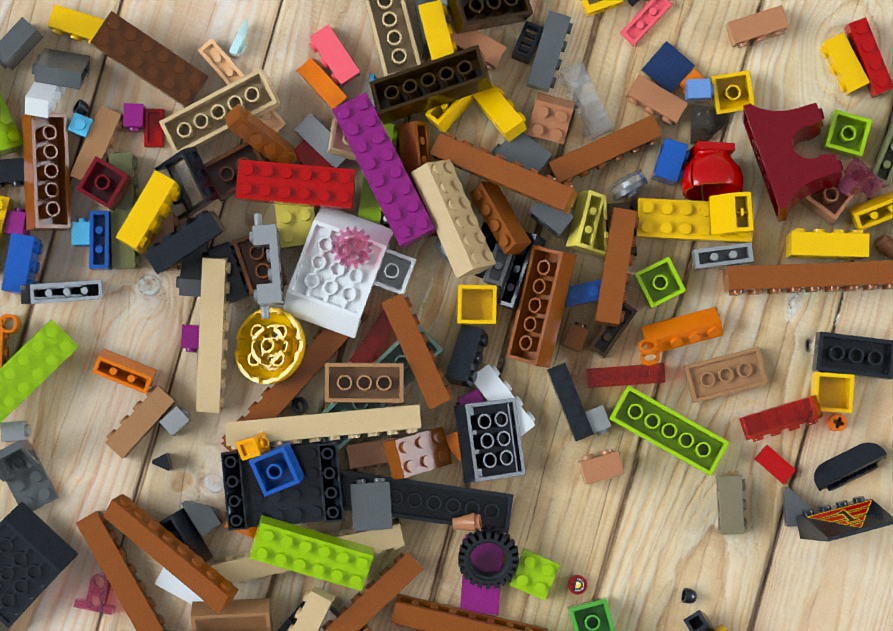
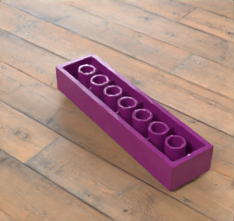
(384, 170)

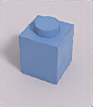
(698, 89)

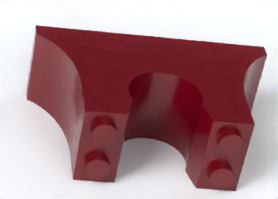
(785, 172)

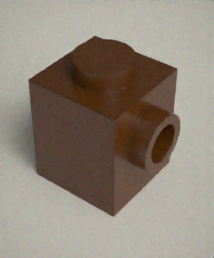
(575, 336)

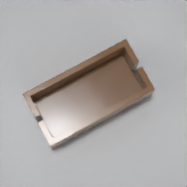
(239, 616)

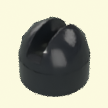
(80, 107)
(295, 405)
(688, 596)

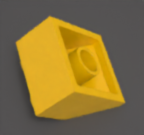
(732, 91)

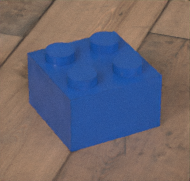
(669, 162)
(277, 469)

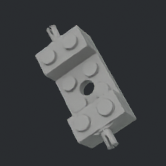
(268, 237)

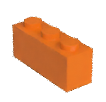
(124, 371)

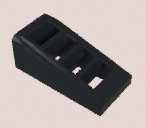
(522, 53)

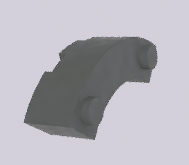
(191, 271)

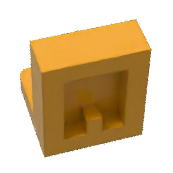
(253, 446)

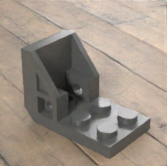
(26, 475)

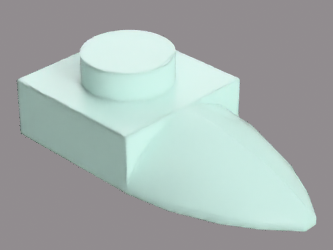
(239, 46)

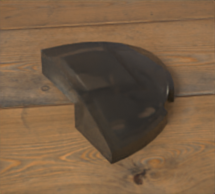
(705, 123)

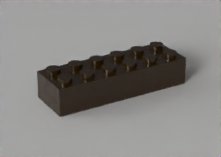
(430, 84)

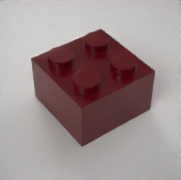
(104, 183)

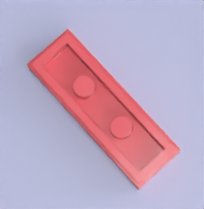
(645, 20)

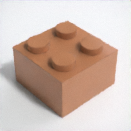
(550, 118)
(827, 203)
(600, 467)

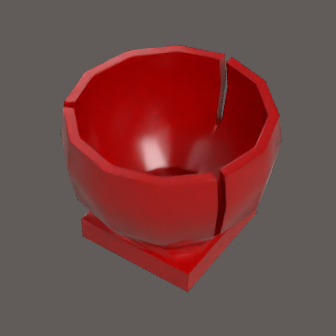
(712, 167)

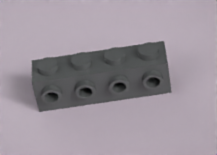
(548, 52)

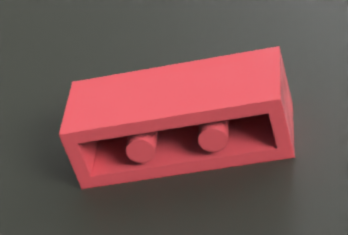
(334, 56)

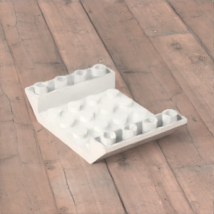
(322, 288)

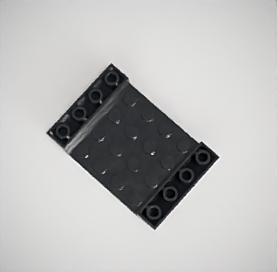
(311, 500)
(28, 561)

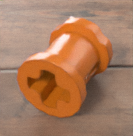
(841, 418)

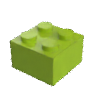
(846, 134)
(659, 283)
(534, 574)

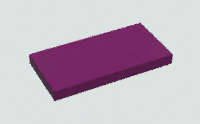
(487, 559)

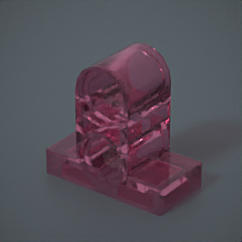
(859, 179)
(101, 592)

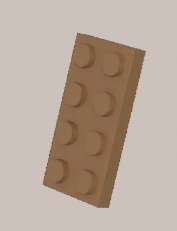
(725, 374)

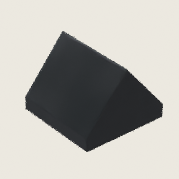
(163, 462)

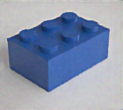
(21, 262)

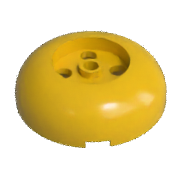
(258, 346)

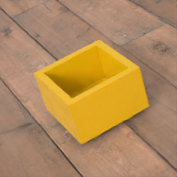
(476, 304)
(833, 391)

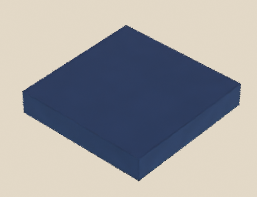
(668, 67)

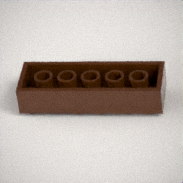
(148, 59)

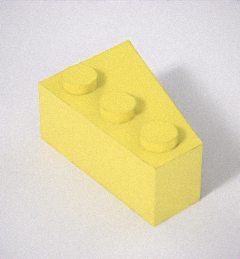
(589, 224)

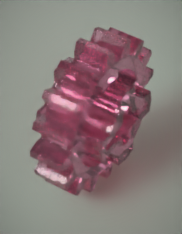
(357, 239)

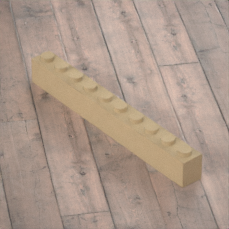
(327, 425)
(241, 569)

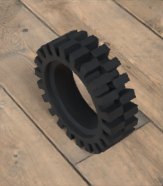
(493, 578)

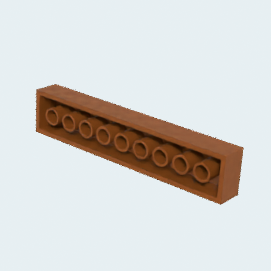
(809, 277)

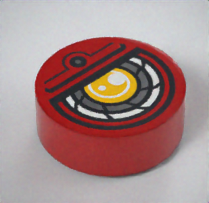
(577, 584)

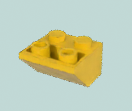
(731, 213)

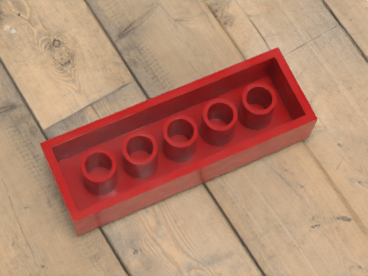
(295, 184)

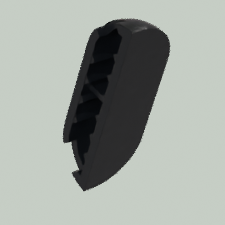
(848, 466)

